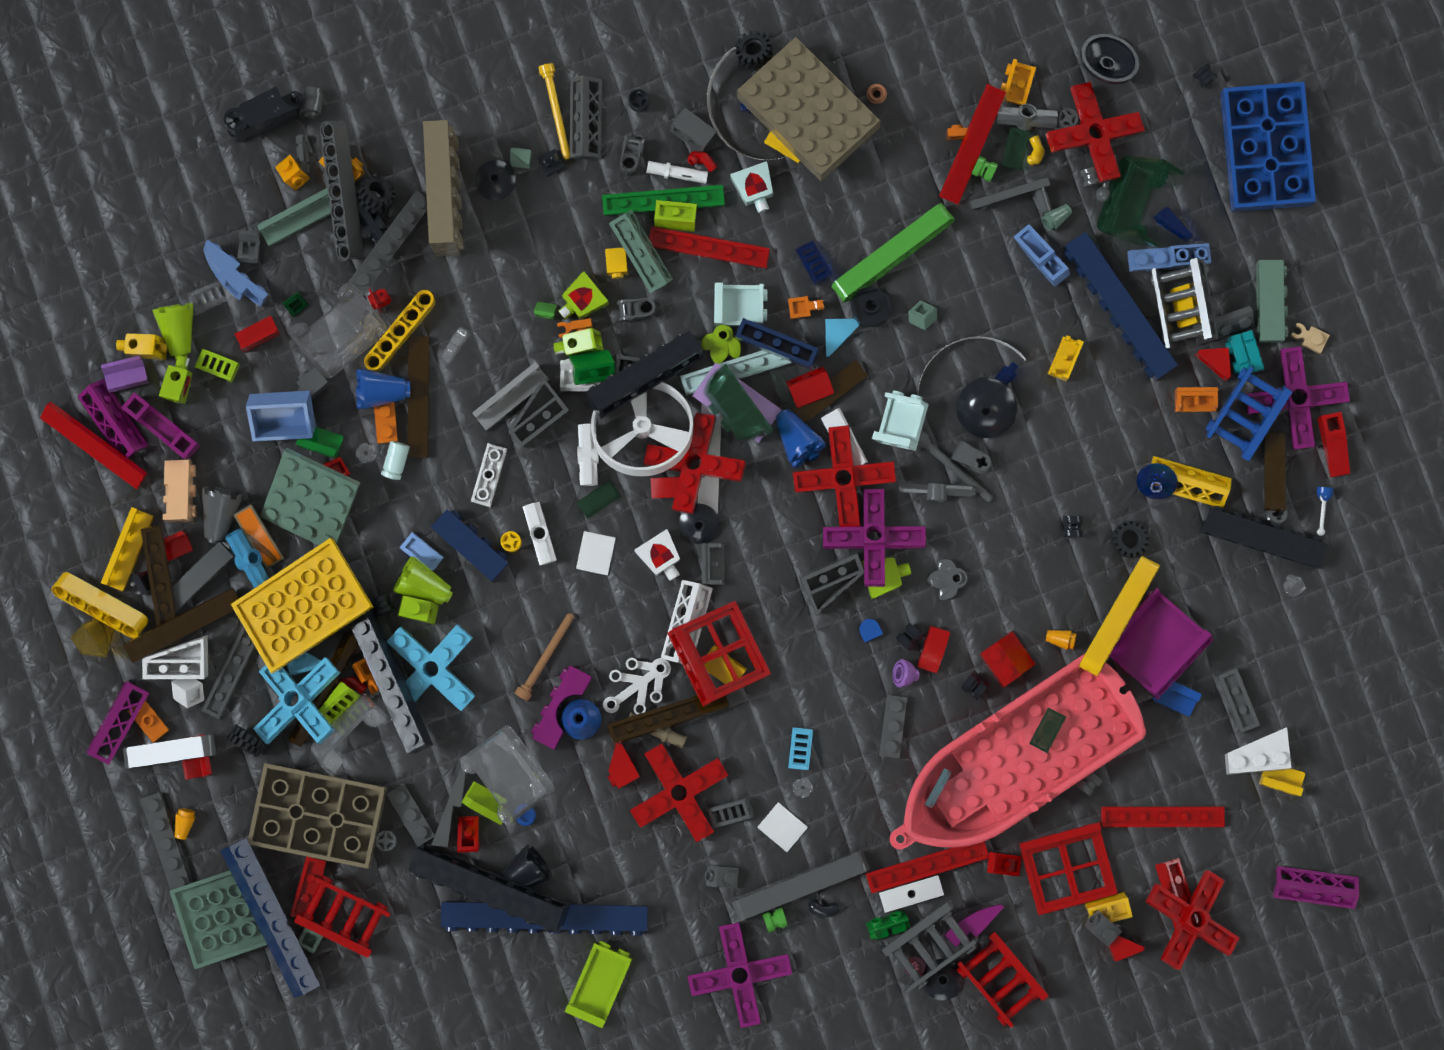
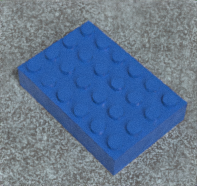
(1267, 146)

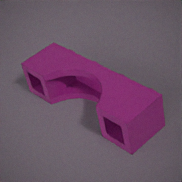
(160, 426)
(573, 683)

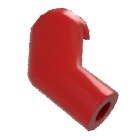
(702, 158)
(354, 683)

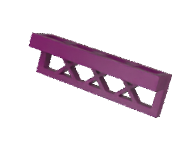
(114, 418)
(110, 718)
(1316, 891)

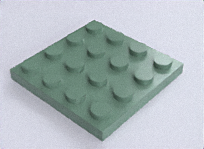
(309, 498)
(215, 920)

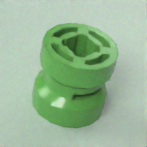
(980, 167)
(774, 920)

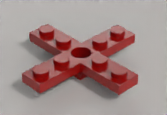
(1106, 128)
(710, 465)
(860, 475)
(664, 801)
(1181, 913)

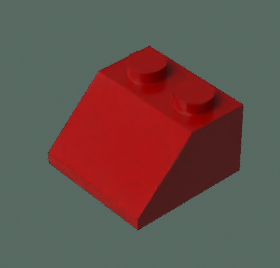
(1007, 659)

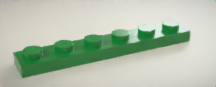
(646, 200)

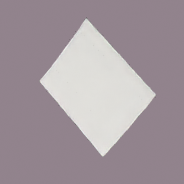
(595, 553)
(782, 827)

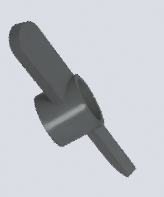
(938, 492)

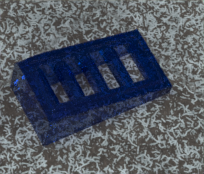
(1170, 222)
(821, 277)

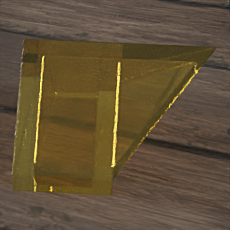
(93, 638)

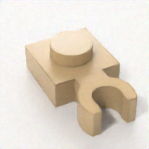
(1313, 339)

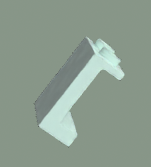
(739, 302)
(902, 421)

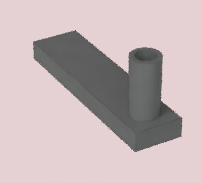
(1037, 186)

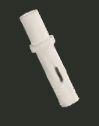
(668, 170)

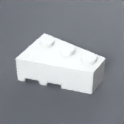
(1262, 755)

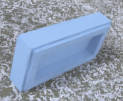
(418, 548)

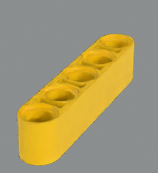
(401, 321)
(99, 605)

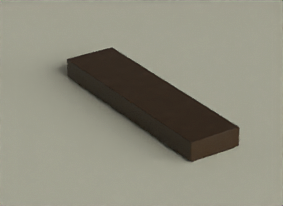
(841, 384)
(1274, 472)

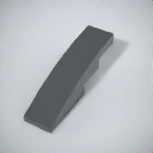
(201, 574)

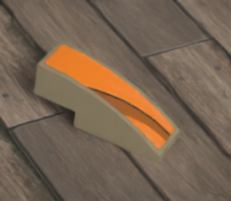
(259, 536)

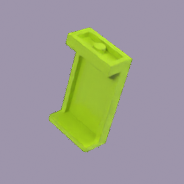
(599, 984)

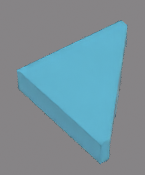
(837, 332)
(302, 664)

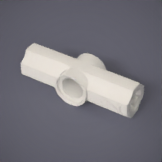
(587, 456)
(536, 520)

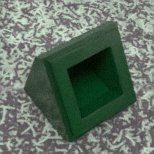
(295, 304)

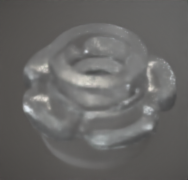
(365, 458)
(802, 782)

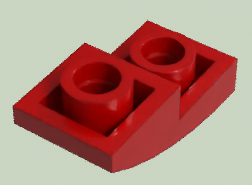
(664, 487)
(934, 649)

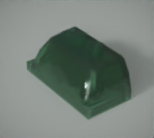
(734, 406)

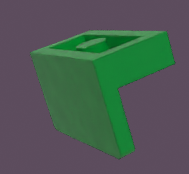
(592, 366)
(323, 442)

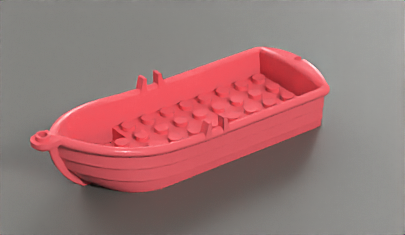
(1003, 777)

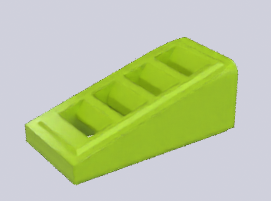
(231, 372)
(347, 697)

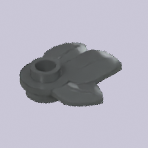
(945, 580)

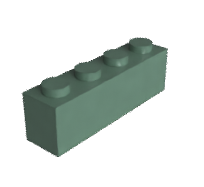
(1270, 301)

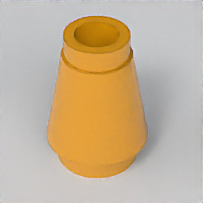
(1062, 638)
(183, 822)

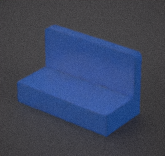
(1179, 699)

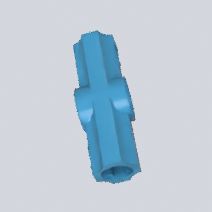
(247, 558)

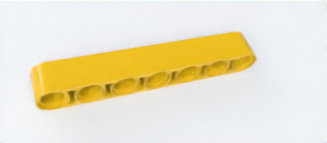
(1119, 616)

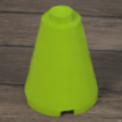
(176, 327)
(422, 583)

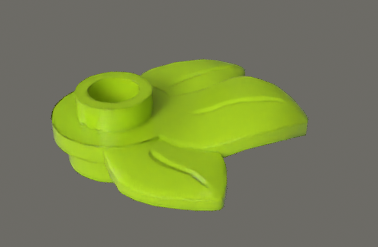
(720, 347)

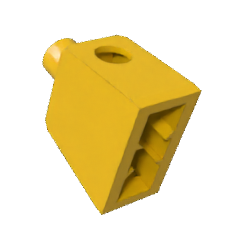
(146, 345)

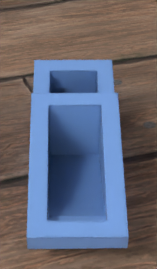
(1042, 255)

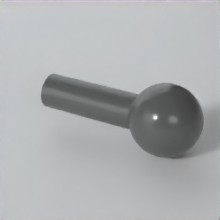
(1103, 192)

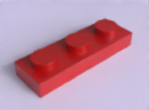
(307, 886)

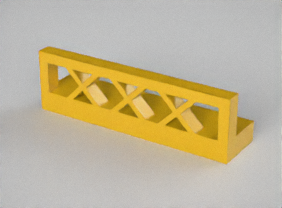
(1198, 478)
(126, 550)

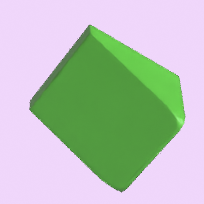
(545, 310)

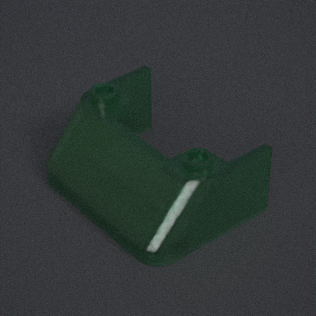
(1129, 197)

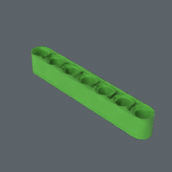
(893, 252)

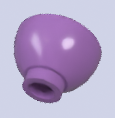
(904, 673)

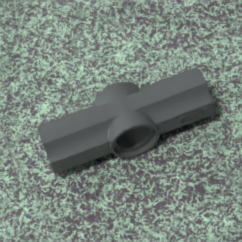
(1027, 117)

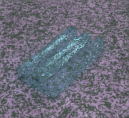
(938, 787)

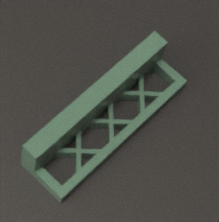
(296, 218)
(641, 251)

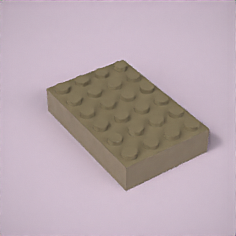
(808, 109)
(443, 188)
(317, 815)

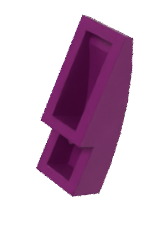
(974, 922)

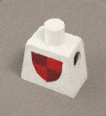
(660, 555)

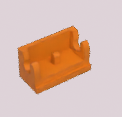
(1196, 399)

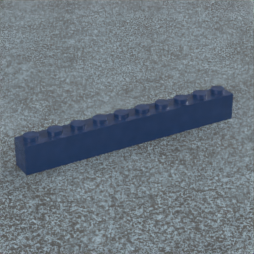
(579, 917)

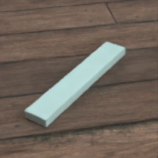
(740, 367)

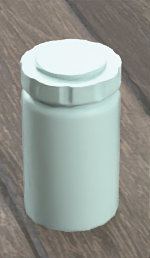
(395, 460)

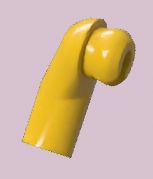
(1038, 151)

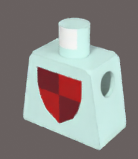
(754, 185)

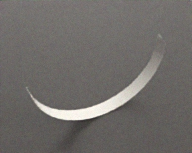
(709, 105)
(987, 338)

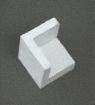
(187, 691)

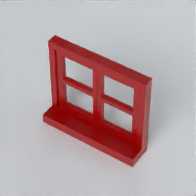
(695, 665)
(1060, 840)

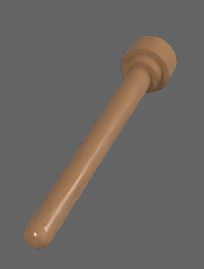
(525, 690)

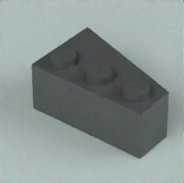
(537, 414)
(830, 580)

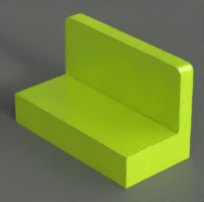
(675, 215)
(482, 801)

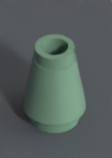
(1055, 217)

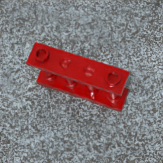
(325, 927)
(1021, 976)

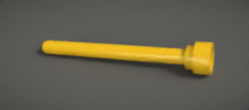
(547, 72)

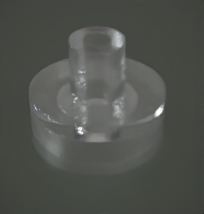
(1293, 585)

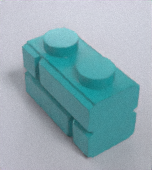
(1244, 352)

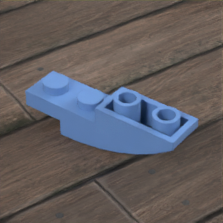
(1167, 258)
(226, 271)

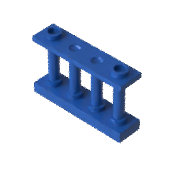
(1258, 430)

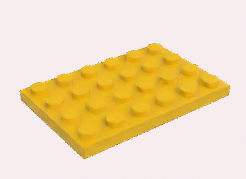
(302, 605)

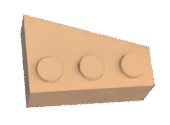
(179, 491)

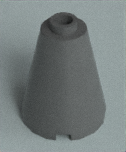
(219, 512)

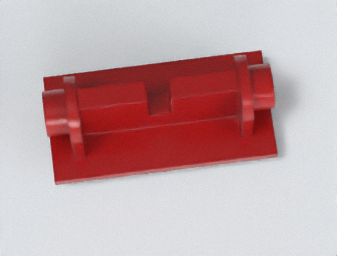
(379, 299)

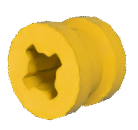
(510, 538)

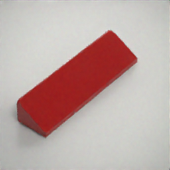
(1173, 879)

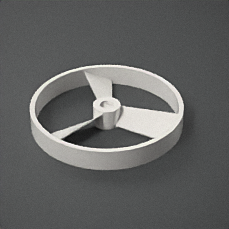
(642, 428)

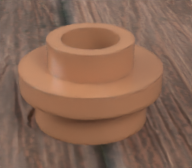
(881, 89)

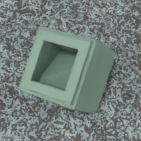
(520, 158)
(922, 315)
(309, 940)

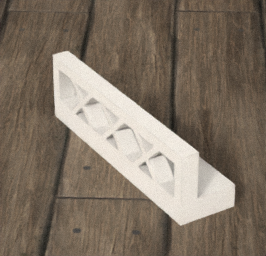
(696, 606)

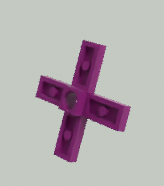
(1314, 396)
(874, 551)
(736, 958)

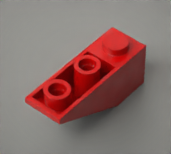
(1334, 443)

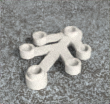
(639, 683)

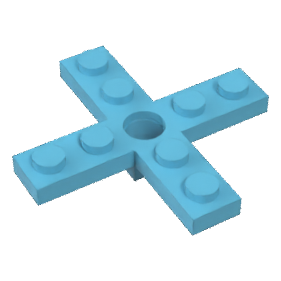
(442, 655)
(304, 709)

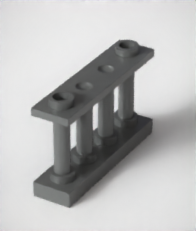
(1203, 309)
(928, 925)

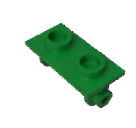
(896, 921)

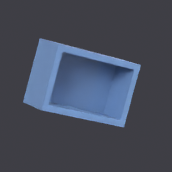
(280, 416)

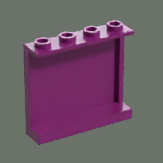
(1159, 644)

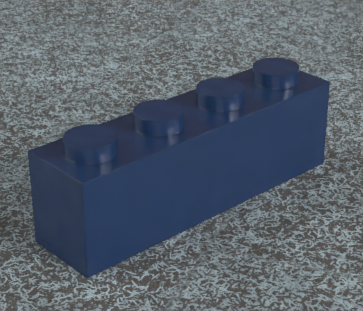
(777, 343)
(469, 545)

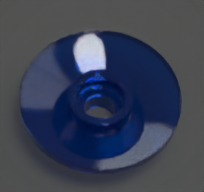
(1157, 474)

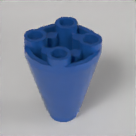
(379, 389)
(798, 439)
(590, 723)

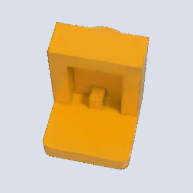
(292, 173)

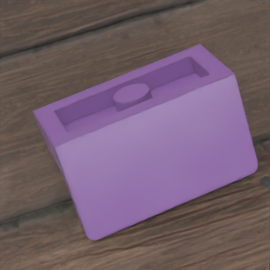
(124, 374)

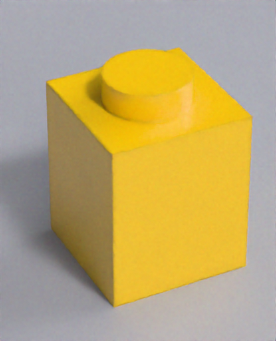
(616, 262)

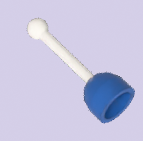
(1324, 494)

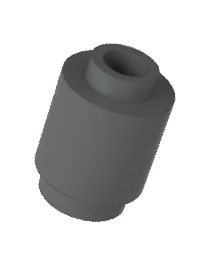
(312, 102)

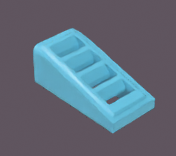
(802, 766)

